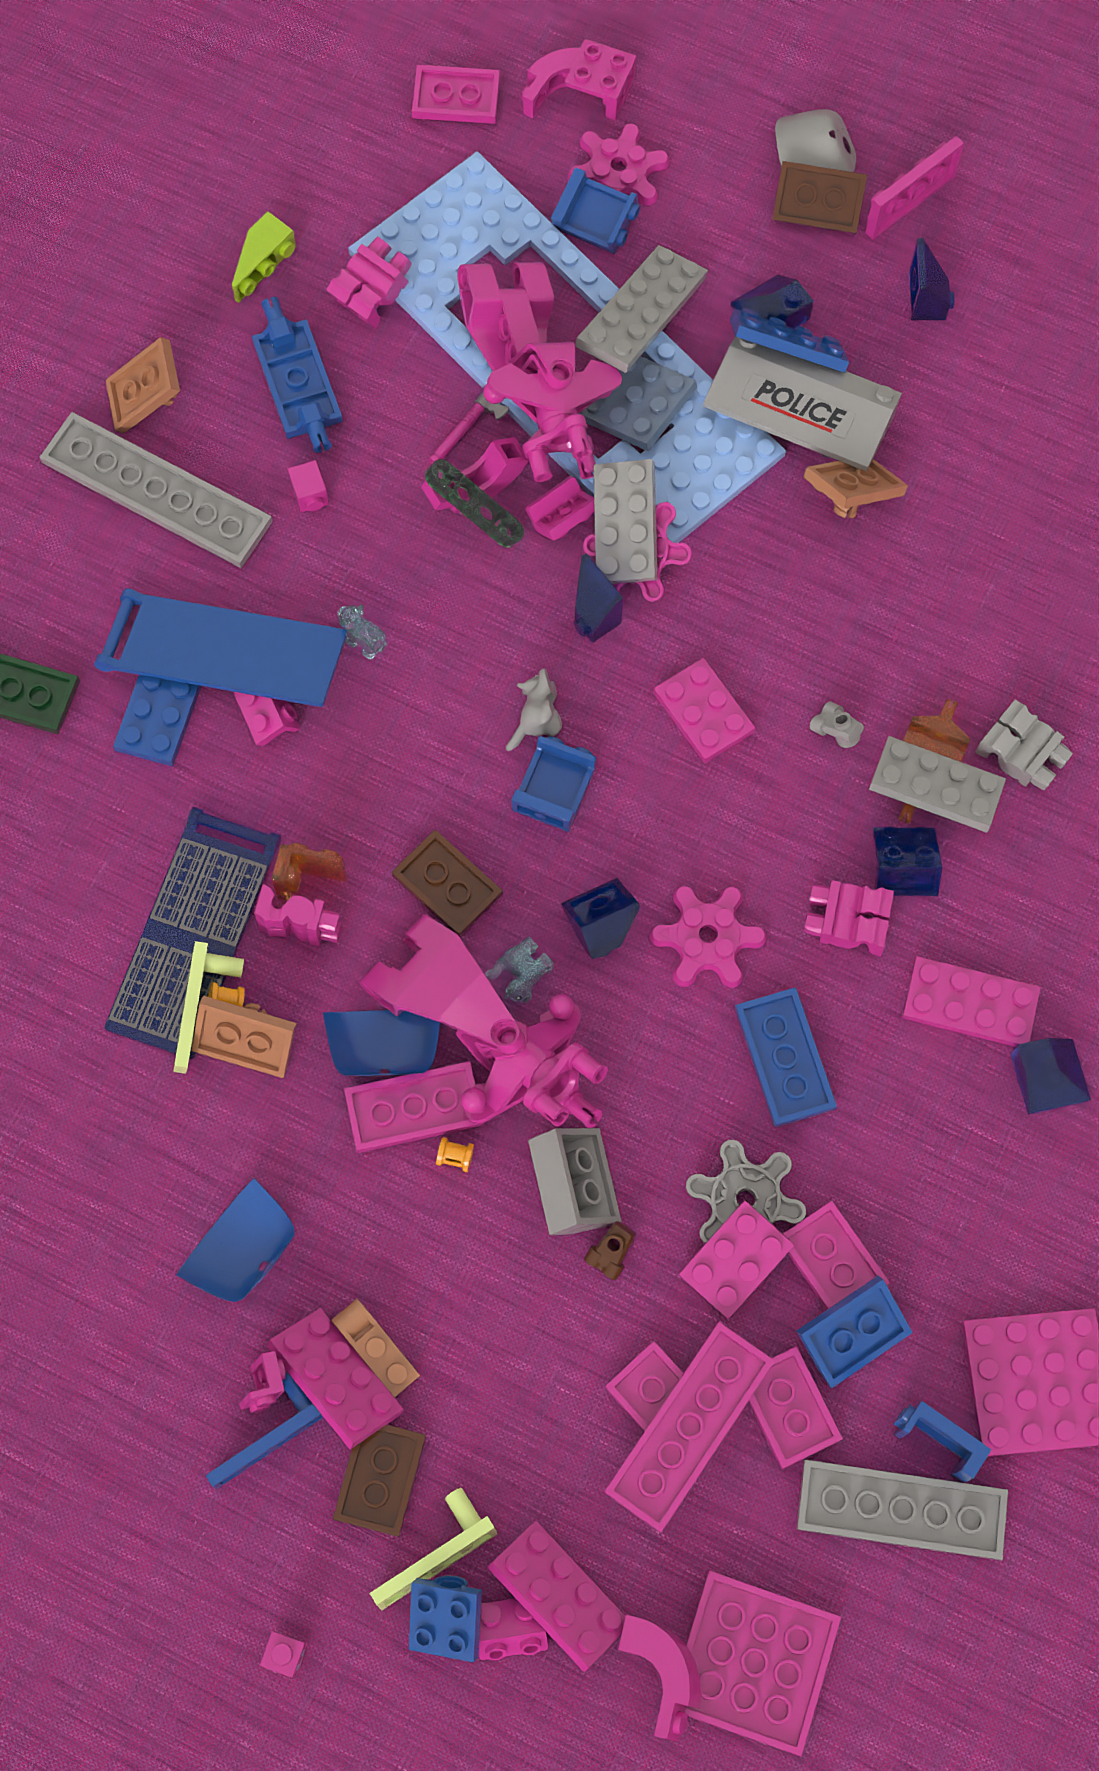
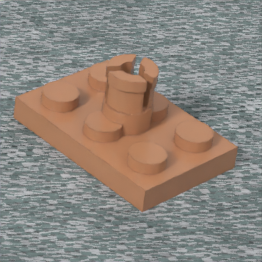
(143, 385)
(853, 486)
(243, 1036)

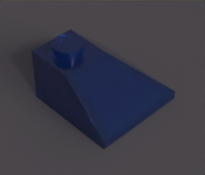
(928, 286)
(778, 298)
(597, 602)
(602, 917)
(1049, 1074)

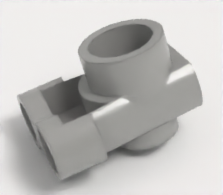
(837, 724)

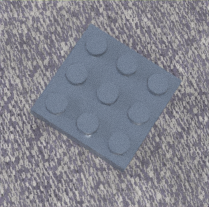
(642, 403)

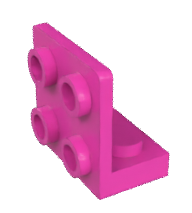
(604, 74)

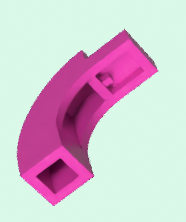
(545, 77)
(491, 473)
(675, 1667)

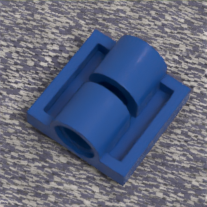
(445, 1618)

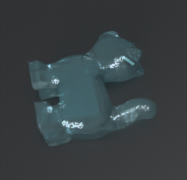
(361, 631)
(523, 967)

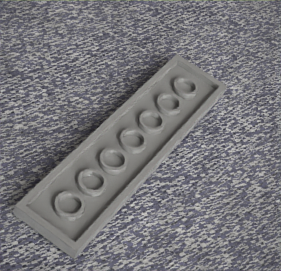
(156, 489)

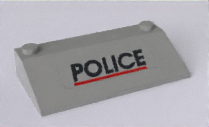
(803, 402)

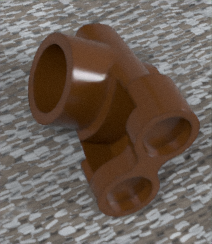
(607, 1255)

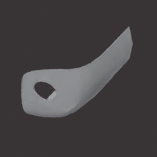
(807, 141)

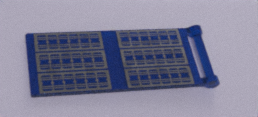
(201, 900)

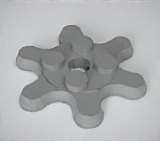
(741, 1176)

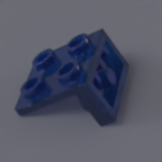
(907, 861)

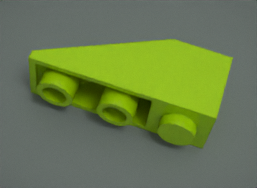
(263, 250)

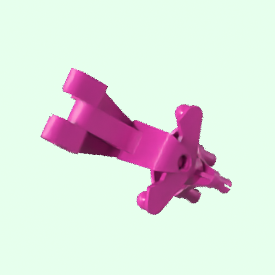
(528, 370)
(522, 1061)

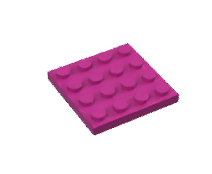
(1035, 1380)
(759, 1661)

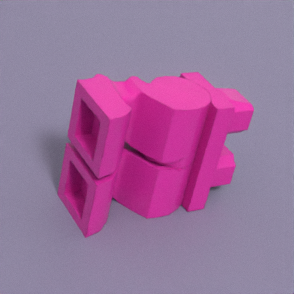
(374, 277)
(297, 916)
(844, 916)

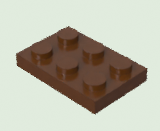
(819, 197)
(447, 883)
(380, 1480)

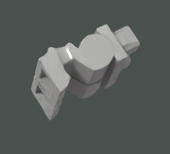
(1027, 752)

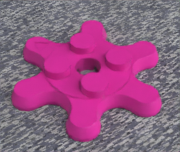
(637, 161)
(667, 552)
(700, 955)

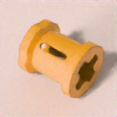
(228, 995)
(455, 1154)

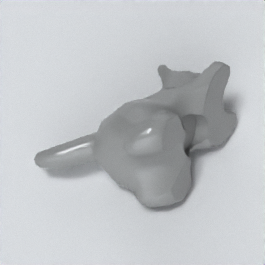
(538, 713)

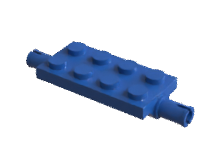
(296, 377)

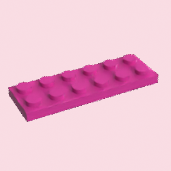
(689, 1427)

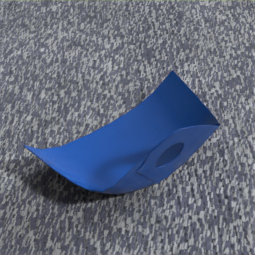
(379, 1040)
(240, 1240)

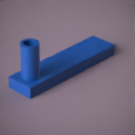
(306, 1417)

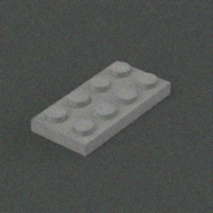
(626, 521)
(937, 784)

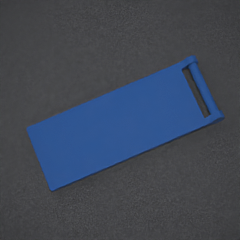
(224, 649)

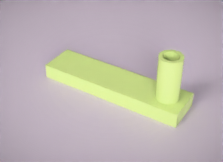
(200, 963)
(474, 1535)

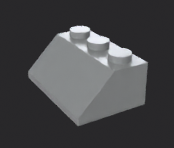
(574, 1180)

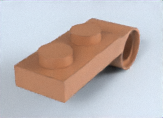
(375, 1347)

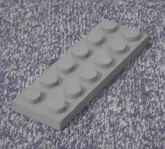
(641, 308)
(902, 1509)

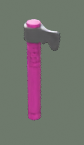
(481, 405)

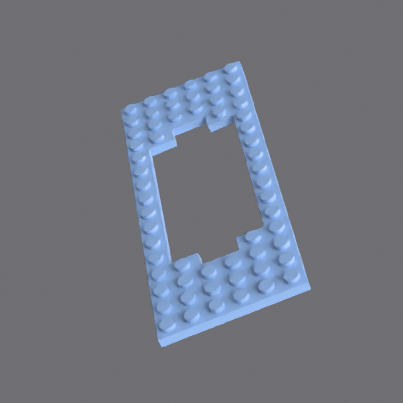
(478, 211)

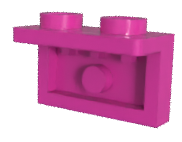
(561, 509)
(267, 716)
(267, 1378)
(509, 1631)

